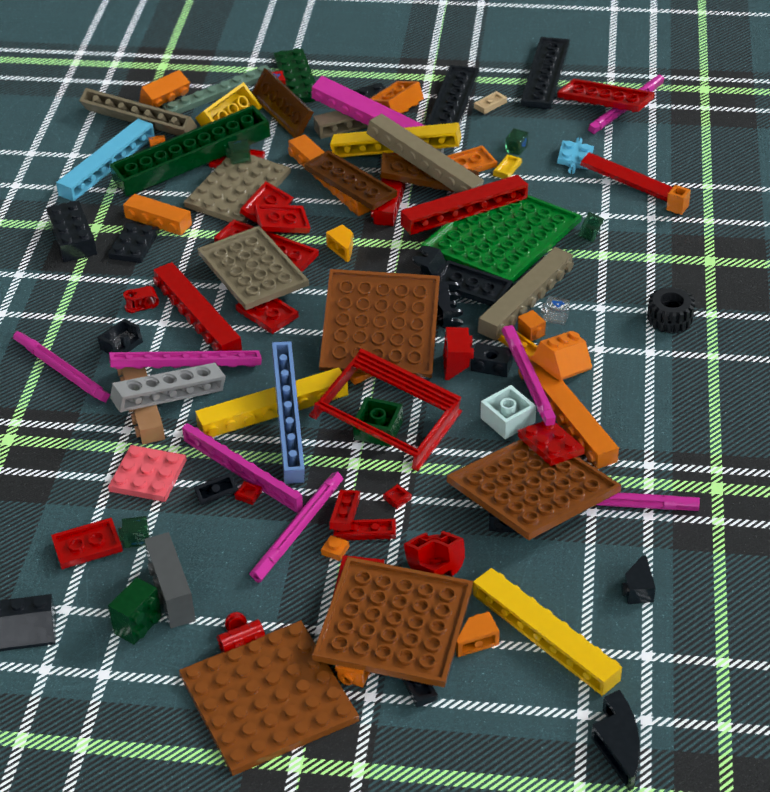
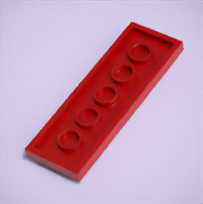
(606, 95)
(298, 253)

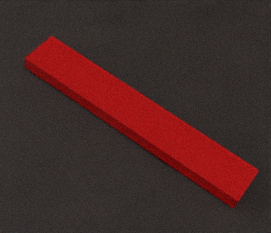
(626, 176)

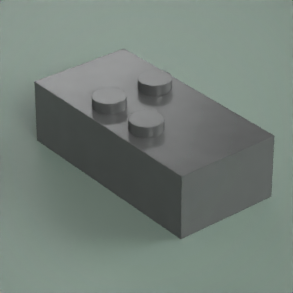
(169, 580)

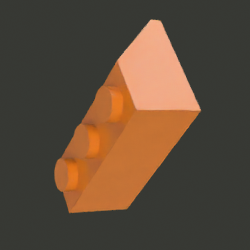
(164, 89)
(400, 96)
(563, 355)

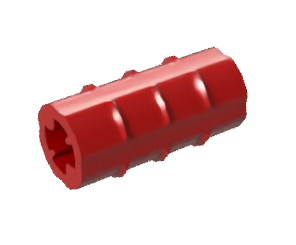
(240, 636)

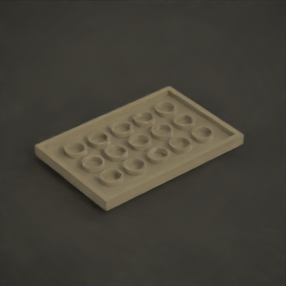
(233, 185)
(253, 267)

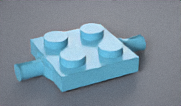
(573, 153)

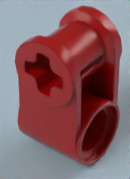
(141, 298)

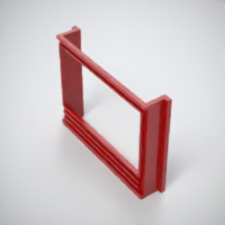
(405, 381)

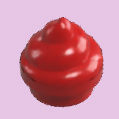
(235, 620)

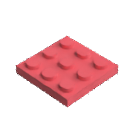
(147, 473)

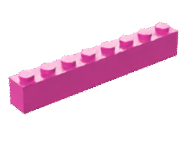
(355, 104)

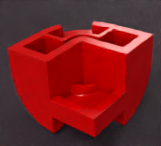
(435, 553)

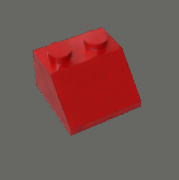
(456, 351)

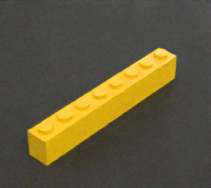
(362, 144)
(263, 405)
(547, 631)

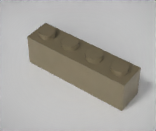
(335, 123)

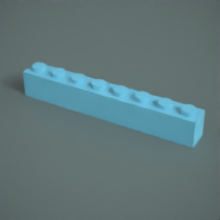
(97, 165)

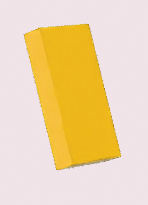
(507, 166)

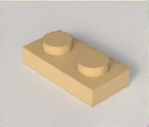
(490, 102)

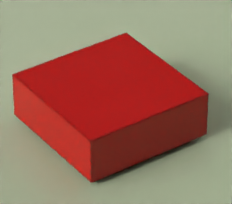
(248, 493)
(397, 496)

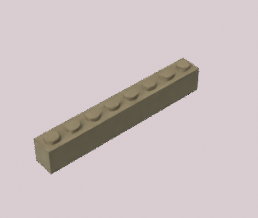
(131, 110)
(422, 154)
(525, 293)

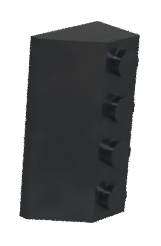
(27, 622)

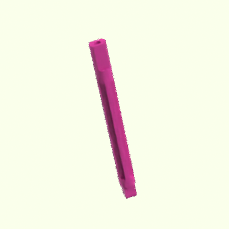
(613, 113)
(61, 366)
(529, 375)
(652, 501)
(297, 525)

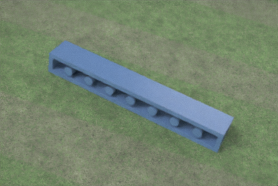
(288, 413)

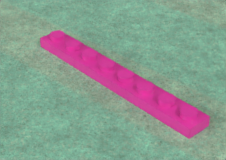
(184, 358)
(243, 468)

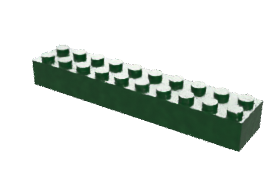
(188, 150)

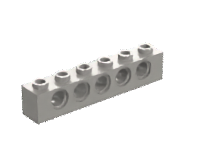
(167, 387)

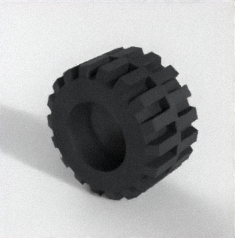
(670, 310)

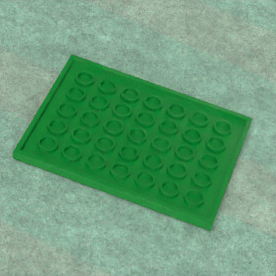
(505, 238)

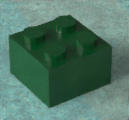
(382, 415)
(135, 611)

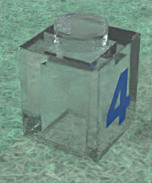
(555, 310)

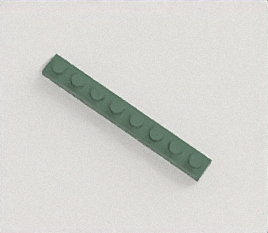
(214, 92)

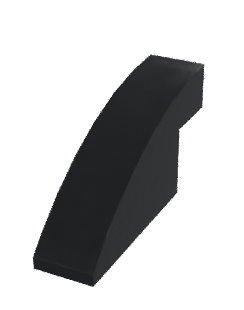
(619, 738)

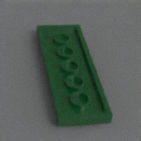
(296, 73)

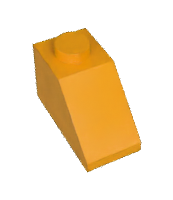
(340, 241)

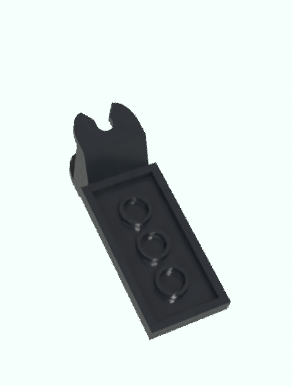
(474, 283)
(447, 305)

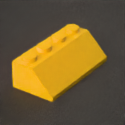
(232, 102)

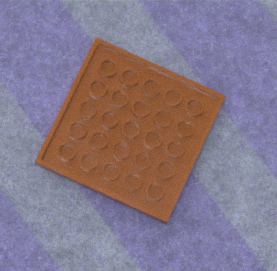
(383, 315)
(530, 492)
(394, 621)
(267, 697)

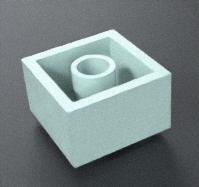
(508, 411)

